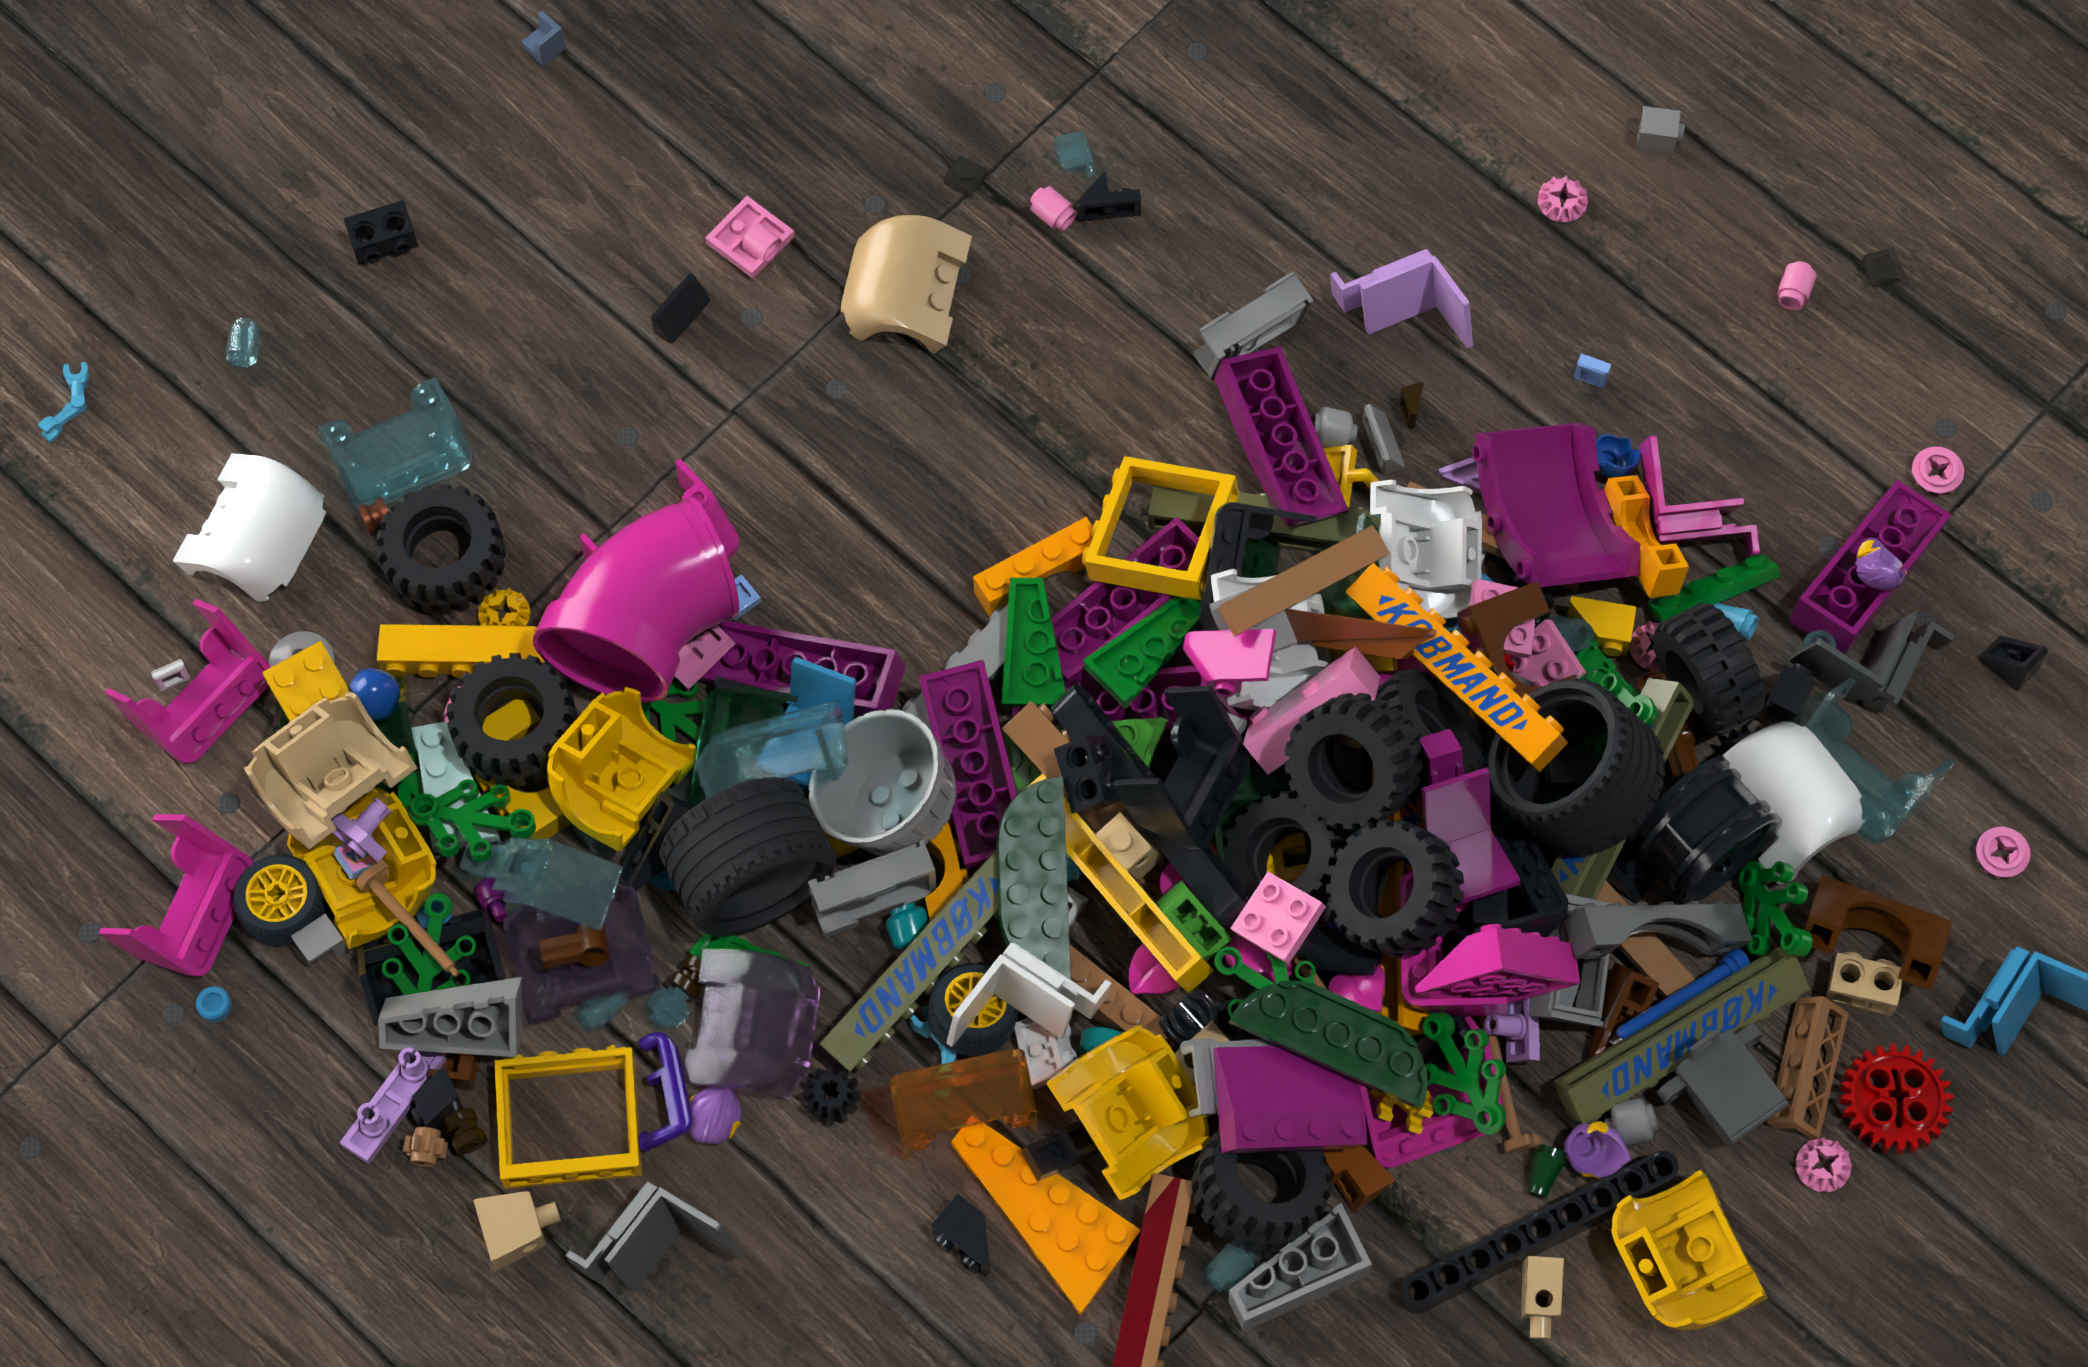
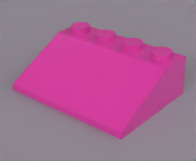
(1503, 965)

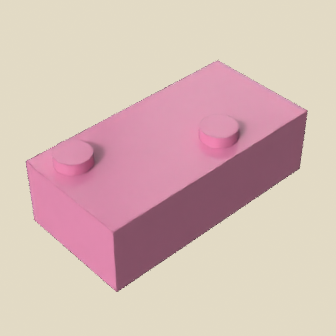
(1271, 727)

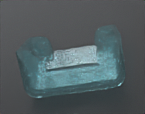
(400, 452)

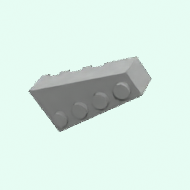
(456, 1020)
(1302, 1271)

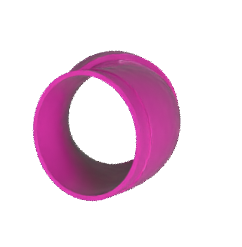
(640, 603)

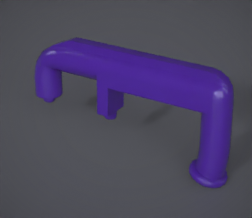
(674, 1090)

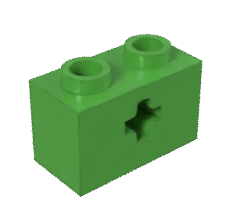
(1193, 920)

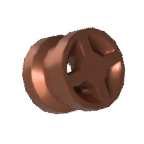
(373, 514)

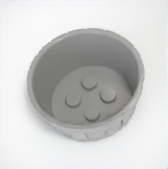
(892, 788)

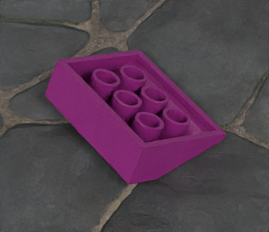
(1284, 1103)

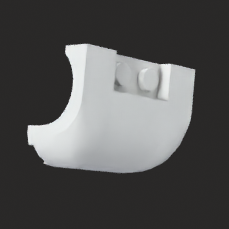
(256, 526)
(1431, 542)
(1289, 666)
(1802, 786)

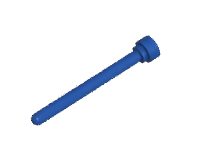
(1730, 963)

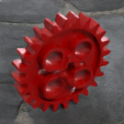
(1927, 1099)

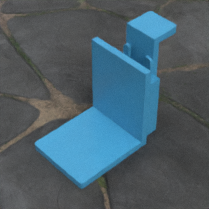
(818, 686)
(2014, 995)

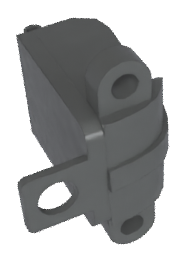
(1726, 1084)

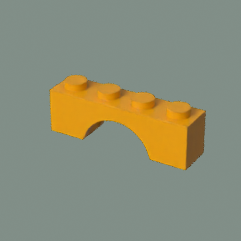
(1049, 556)
(1661, 566)
(947, 852)

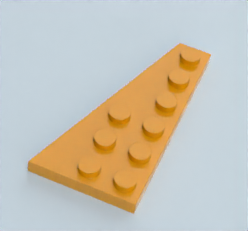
(1058, 1221)

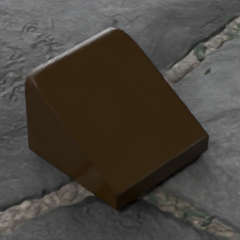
(1410, 402)

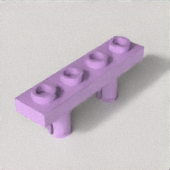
(361, 830)
(1520, 1032)
(390, 1103)

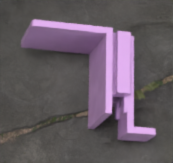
(1405, 291)

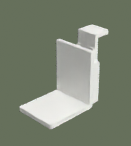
(1032, 990)

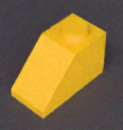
(1609, 620)

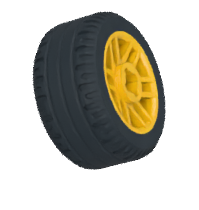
(277, 899)
(989, 1028)

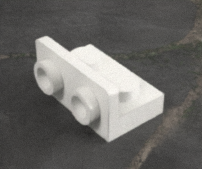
(1043, 1050)

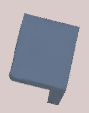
(545, 41)

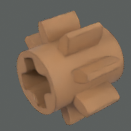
(425, 1147)

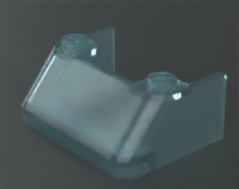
(776, 748)
(1883, 803)

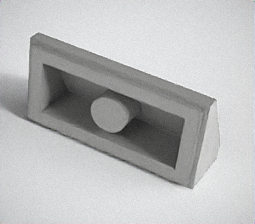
(1382, 440)

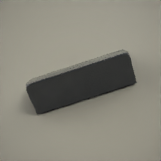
(679, 309)

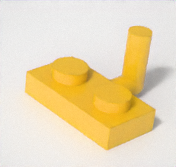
(1342, 462)

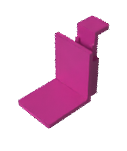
(1691, 520)

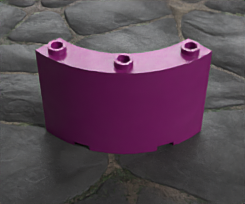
(1548, 506)

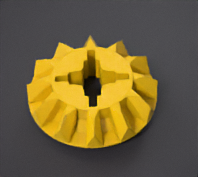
(516, 603)

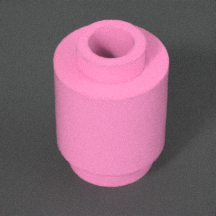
(1053, 208)
(1796, 285)

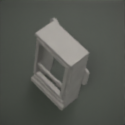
(1254, 324)
(872, 888)
(1592, 988)
(1204, 1070)

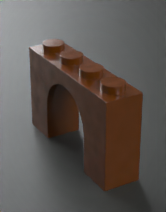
(1492, 620)
(1914, 931)

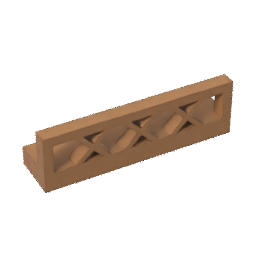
(1803, 1061)

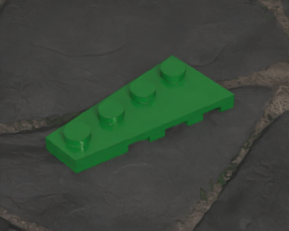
(1031, 648)
(1142, 651)

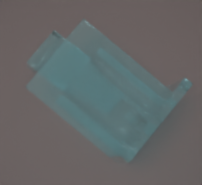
(550, 878)

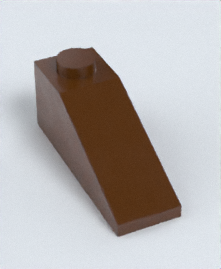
(1625, 997)

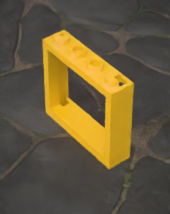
(1146, 576)
(567, 1170)

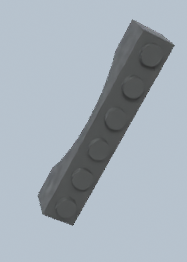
(1708, 927)

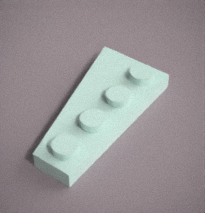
(443, 771)

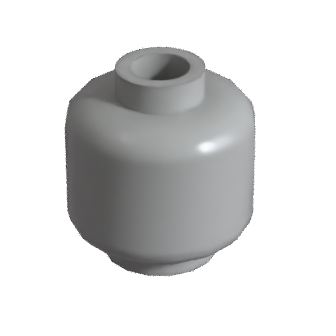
(1334, 427)
(1634, 1121)

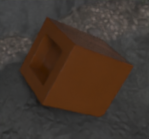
(461, 1070)

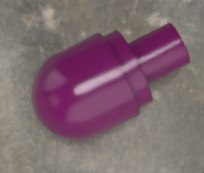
(491, 899)

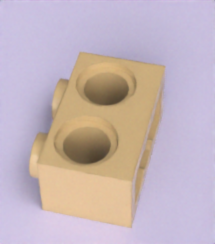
(1864, 993)

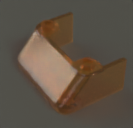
(962, 1096)

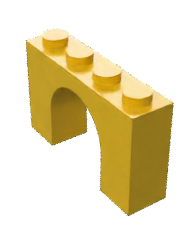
(512, 723)

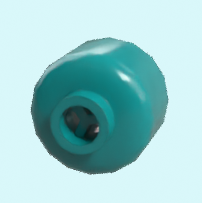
(906, 924)

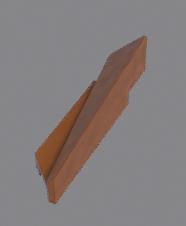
(1367, 635)
(1357, 1175)

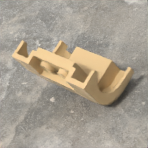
(905, 279)
(323, 766)

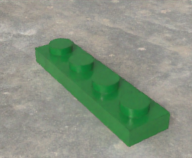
(1717, 587)

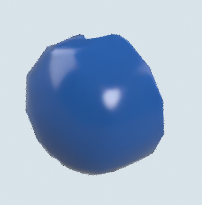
(1616, 456)
(377, 692)

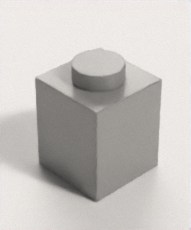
(1659, 129)

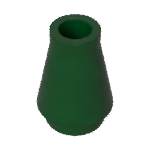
(1545, 1169)

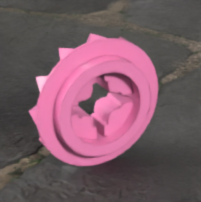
(1550, 203)
(1939, 458)
(1640, 645)
(2009, 841)
(1820, 1179)

